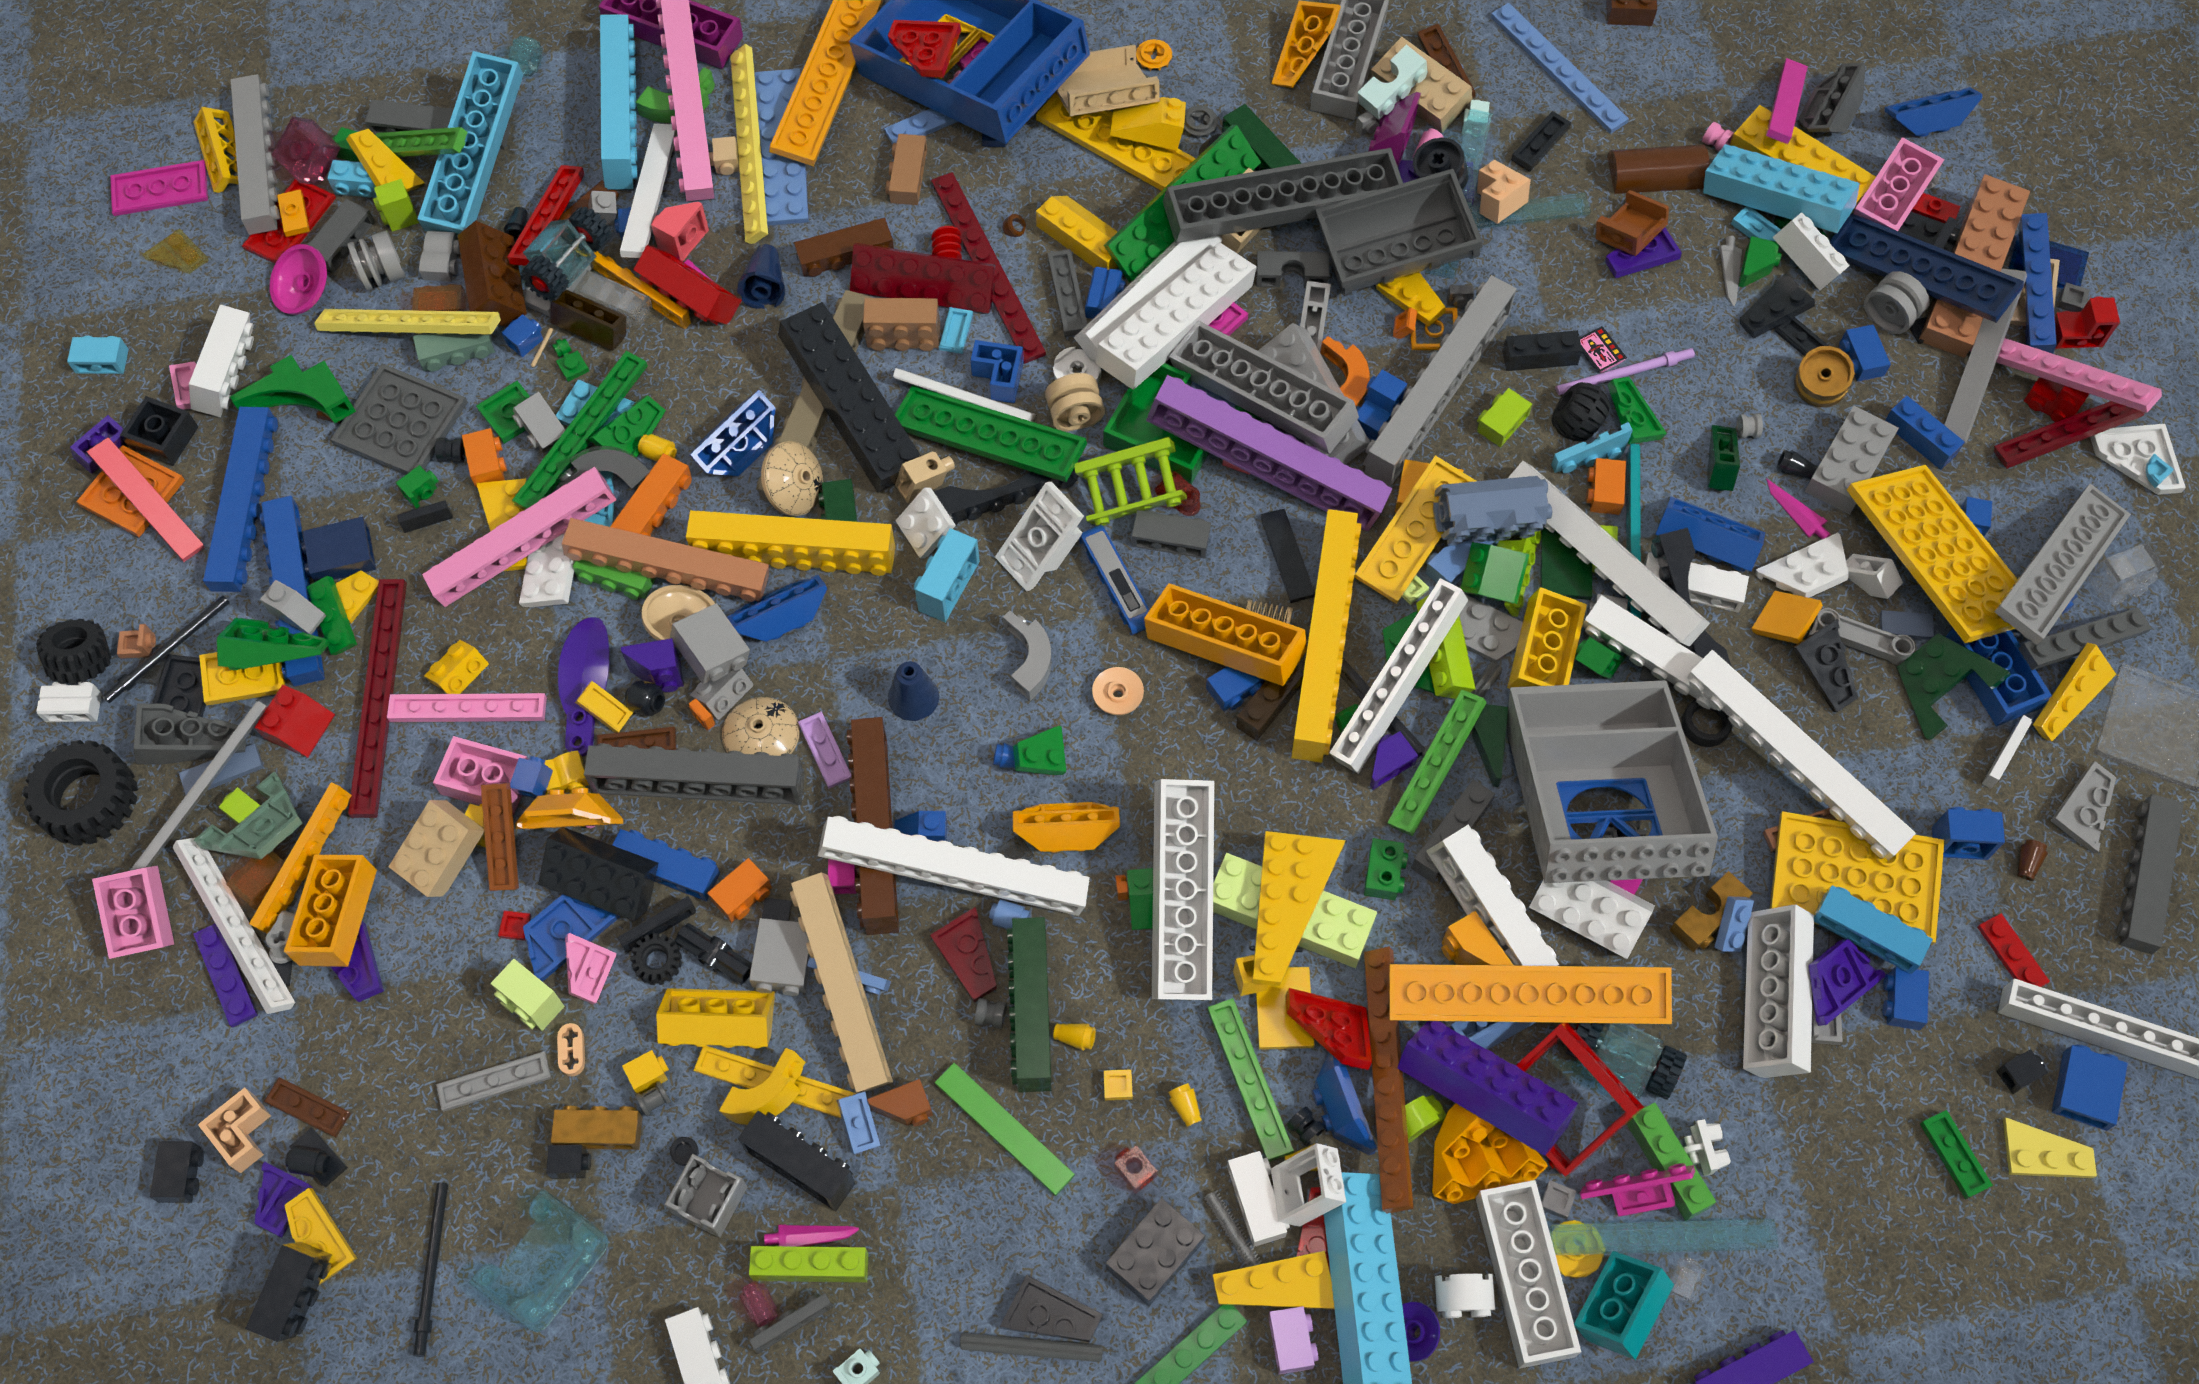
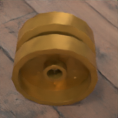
(1824, 376)

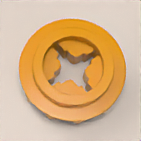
(1146, 49)

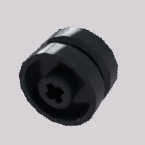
(1441, 155)

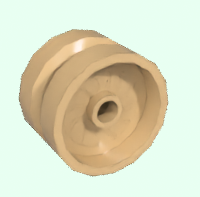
(1074, 402)

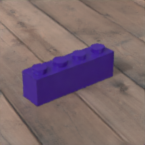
(1761, 1364)

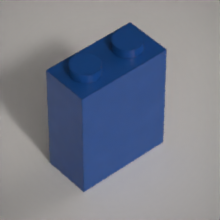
(2089, 1087)

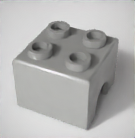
(706, 1196)

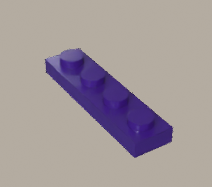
(225, 976)

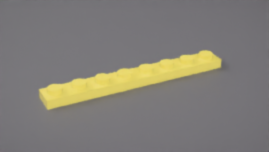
(407, 321)

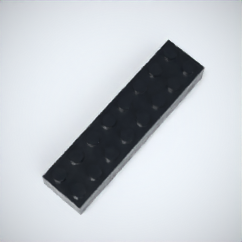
(848, 394)

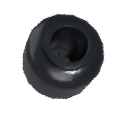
(644, 698)

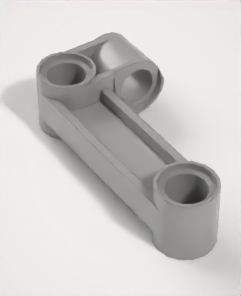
(1866, 637)

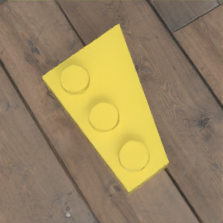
(2045, 1154)

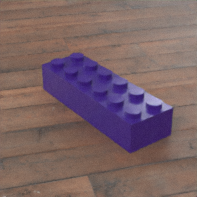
(1487, 1086)

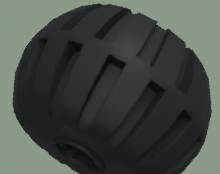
(1581, 411)

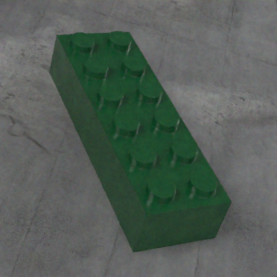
(1031, 1011)

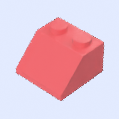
(680, 228)

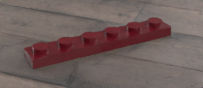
(2064, 433)

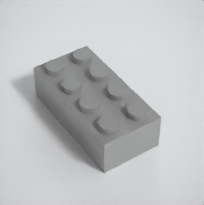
(1851, 458)

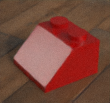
(294, 721)

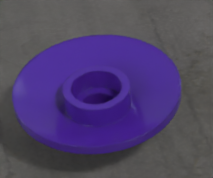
(1420, 1316)

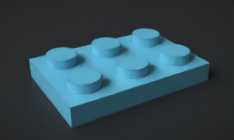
(577, 399)

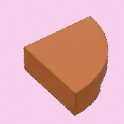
(1122, 887)

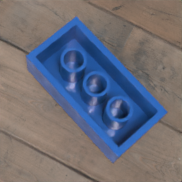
(2020, 692)

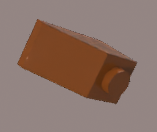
(903, 1104)

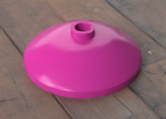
(298, 279)

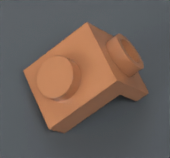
(136, 643)

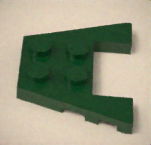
(1938, 669)

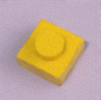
(1118, 1085)

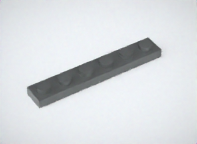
(2072, 641)

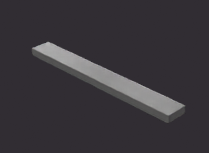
(1979, 368)
(200, 786)

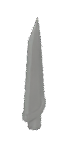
(1731, 267)

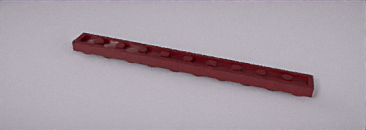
(980, 250)
(377, 691)

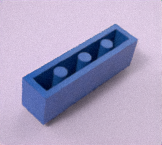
(675, 867)

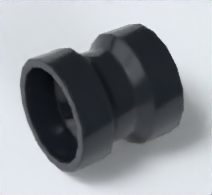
(449, 450)
(1305, 1125)

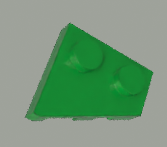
(1041, 753)

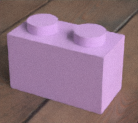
(1292, 1341)

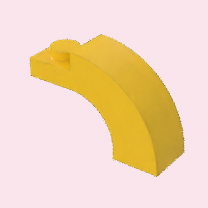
(770, 1096)

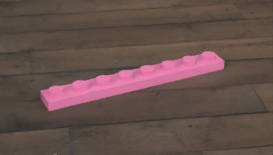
(2078, 376)

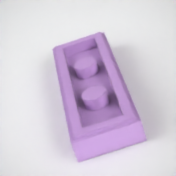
(825, 750)

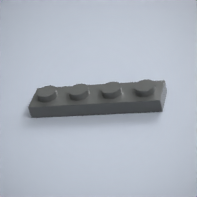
(1067, 292)

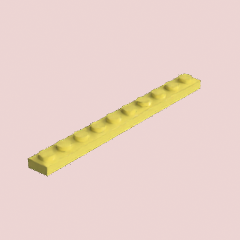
(748, 145)

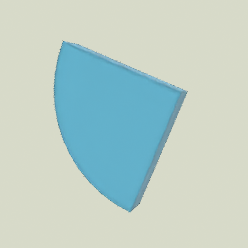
(2157, 470)

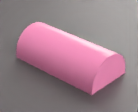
(1899, 185)

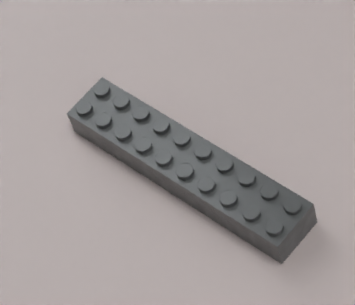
(1274, 194)

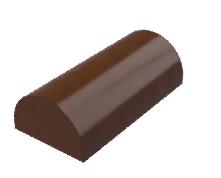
(1658, 168)

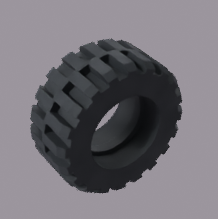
(96, 817)

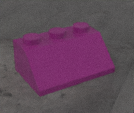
(1396, 127)

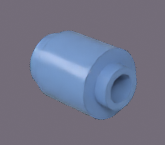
(1004, 912)

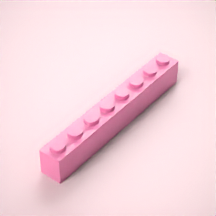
(518, 537)

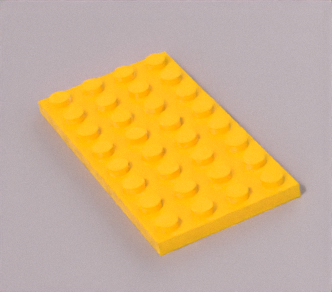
(1939, 548)

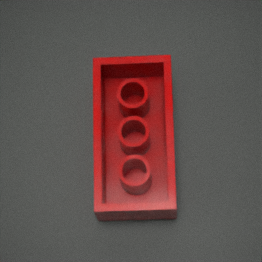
(687, 286)

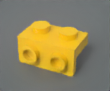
(457, 668)

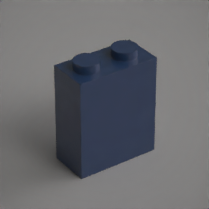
(338, 549)

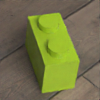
(395, 205)
(1503, 417)

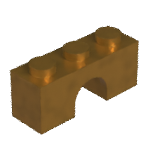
(1695, 927)

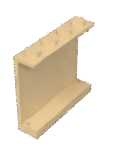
(1108, 82)

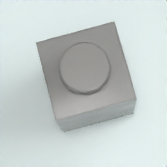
(604, 204)

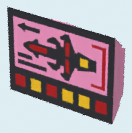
(1601, 349)

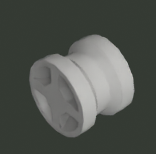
(1749, 426)

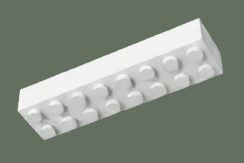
(1161, 324)
(1183, 889)

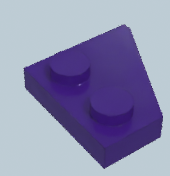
(276, 1191)

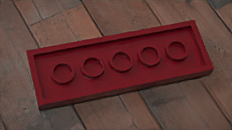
(921, 275)

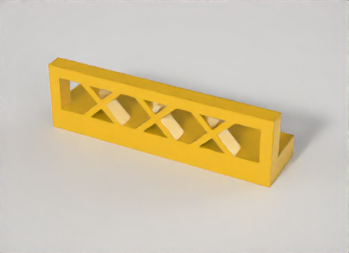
(214, 146)

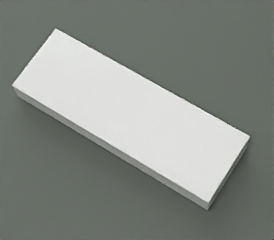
(2007, 752)

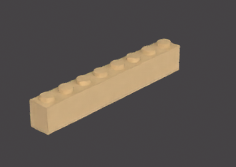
(841, 983)

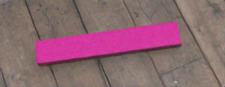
(1786, 101)

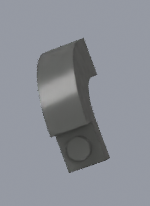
(606, 459)

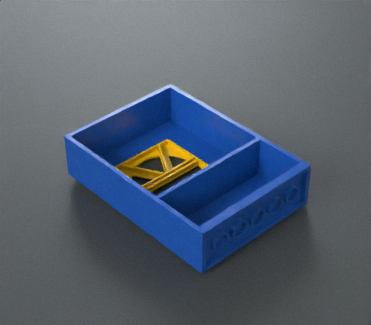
(1022, 66)

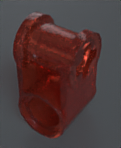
(1192, 503)

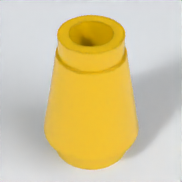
(1075, 1035)
(1185, 1103)

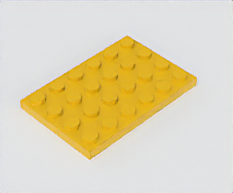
(1825, 853)

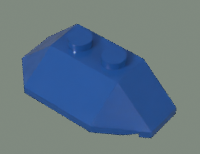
(1935, 112)
(737, 438)
(780, 610)
(1341, 1107)

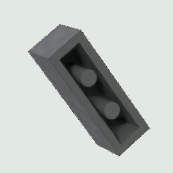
(346, 225)
(1171, 534)

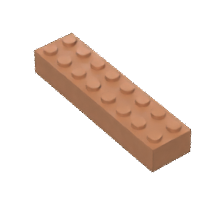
(1985, 240)

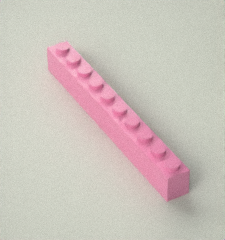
(685, 100)

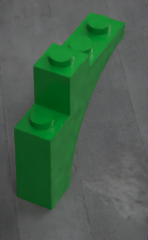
(291, 386)

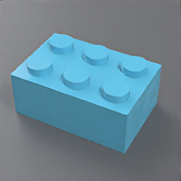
(946, 574)

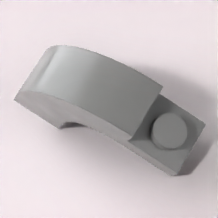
(1036, 669)

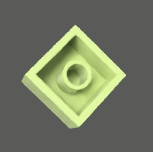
(526, 996)

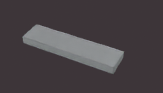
(493, 1081)

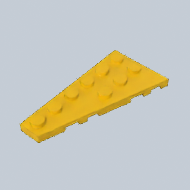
(1290, 889)

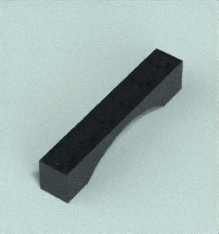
(971, 504)
(1674, 555)

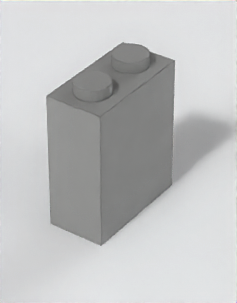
(710, 643)
(780, 958)

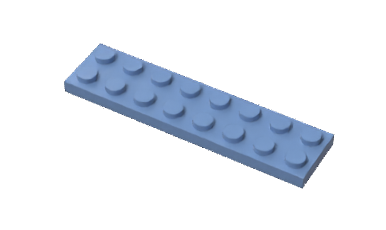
(783, 178)

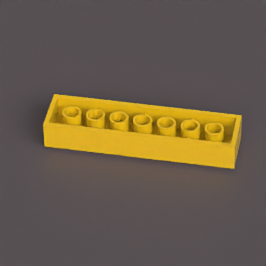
(796, 541)

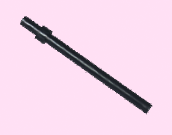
(127, 682)
(423, 1324)

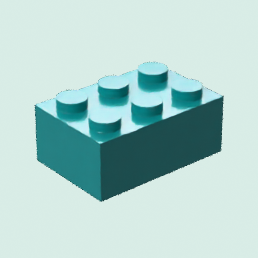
(1624, 1304)

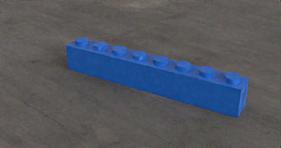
(240, 500)
(287, 562)

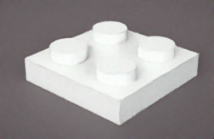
(925, 522)

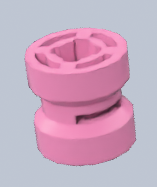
(1717, 136)

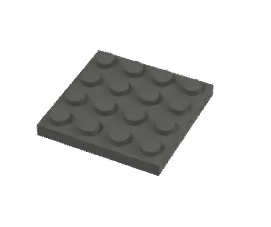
(399, 420)

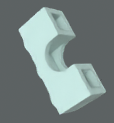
(1381, 97)

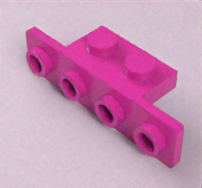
(1640, 1192)

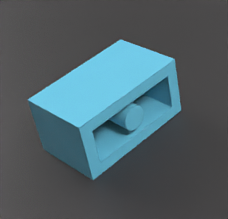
(98, 355)

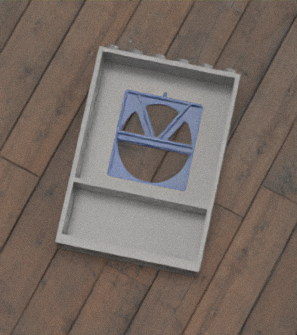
(1615, 739)

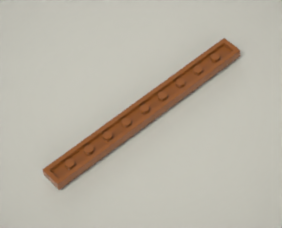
(1388, 1086)

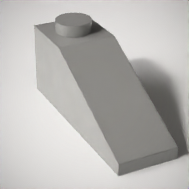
(1315, 310)

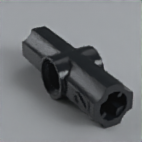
(714, 953)

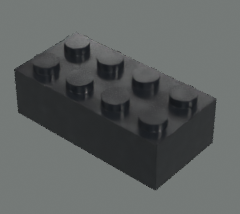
(598, 873)
(797, 1160)

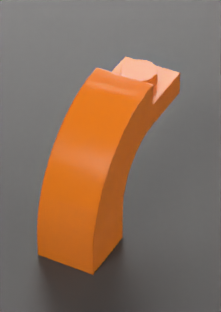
(1352, 365)

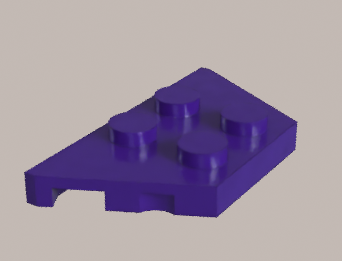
(1840, 979)

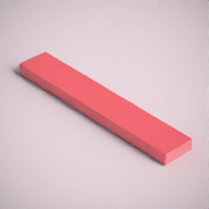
(145, 499)

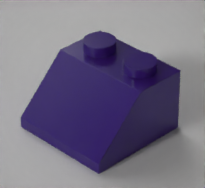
(655, 663)

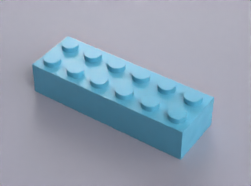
(1780, 187)

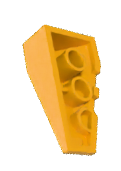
(1306, 35)

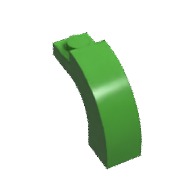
(655, 104)

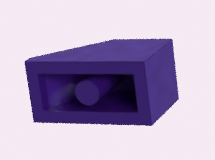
(1392, 758)

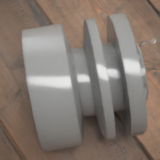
(376, 260)

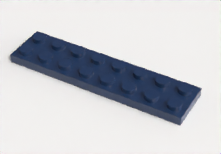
(1938, 270)

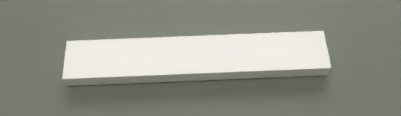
(962, 394)

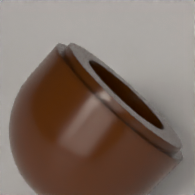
(1008, 227)

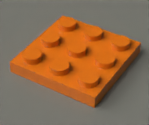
(110, 503)

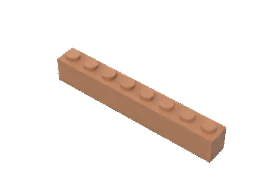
(665, 560)

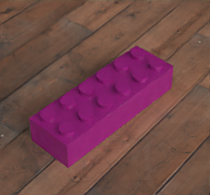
(714, 31)

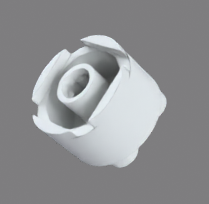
(1465, 1294)

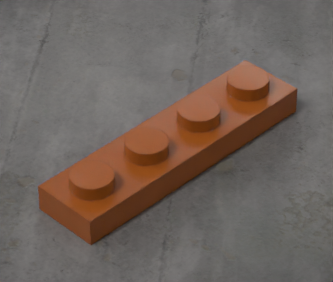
(499, 836)

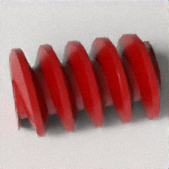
(946, 242)

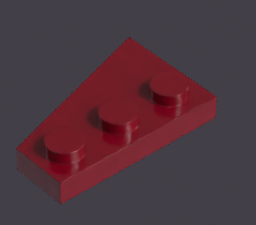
(966, 954)

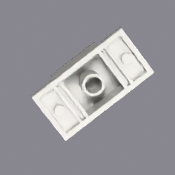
(1041, 537)

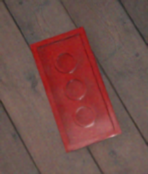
(274, 243)

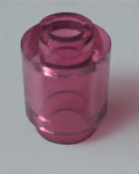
(758, 1303)

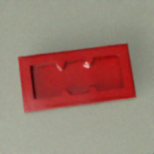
(1935, 208)

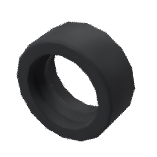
(1701, 738)

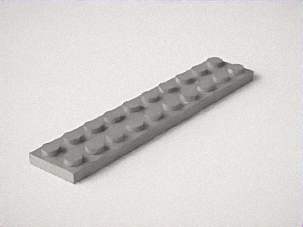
(2062, 564)

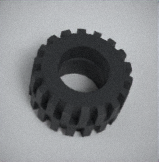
(73, 651)

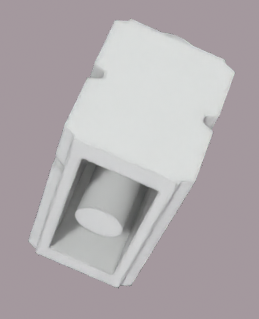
(69, 702)

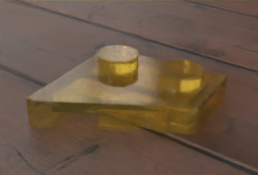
(177, 252)

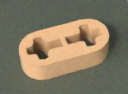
(564, 1050)

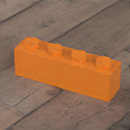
(654, 497)

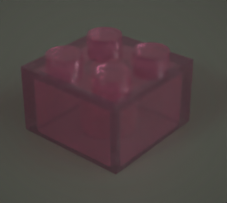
(306, 151)

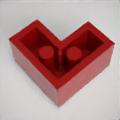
(2089, 327)
(2055, 399)

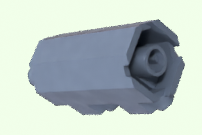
(1491, 508)

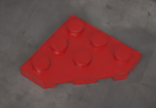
(925, 44)
(1333, 1024)

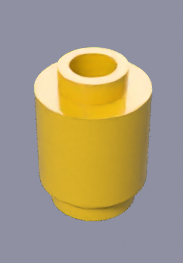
(654, 446)

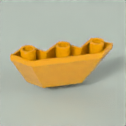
(1478, 1157)

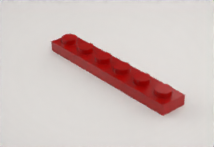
(549, 209)

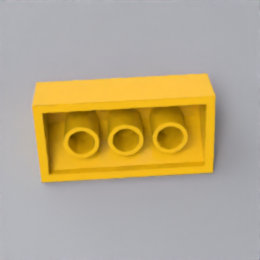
(1076, 230)
(715, 1018)

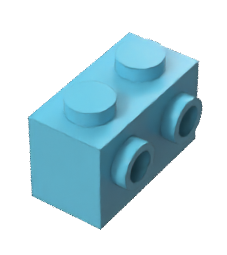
(350, 179)

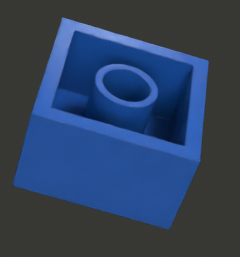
(1970, 833)

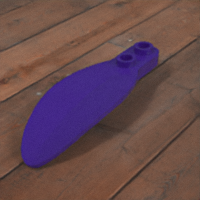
(582, 660)

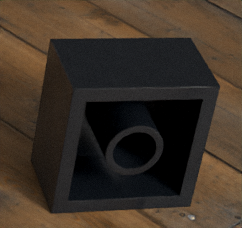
(159, 430)

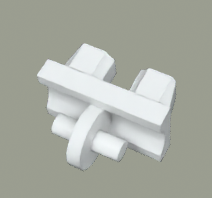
(1701, 1150)

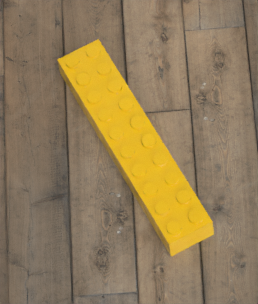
(1327, 637)

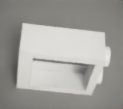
(1287, 1178)

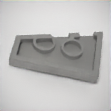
(2085, 807)

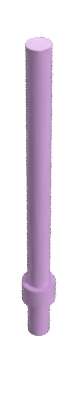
(1669, 359)

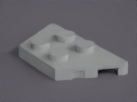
(1489, 630)

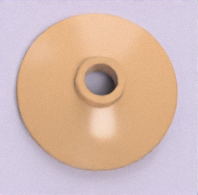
(1120, 680)

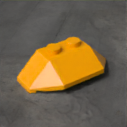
(568, 810)
(1066, 825)

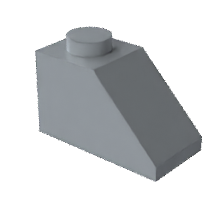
(292, 607)

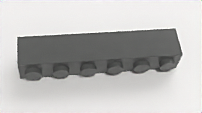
(395, 117)
(2150, 874)

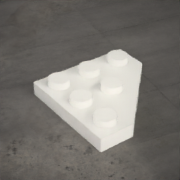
(2132, 447)

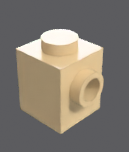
(724, 155)

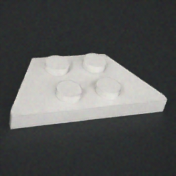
(1810, 568)

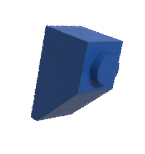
(925, 823)

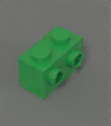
(1384, 869)

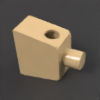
(922, 472)

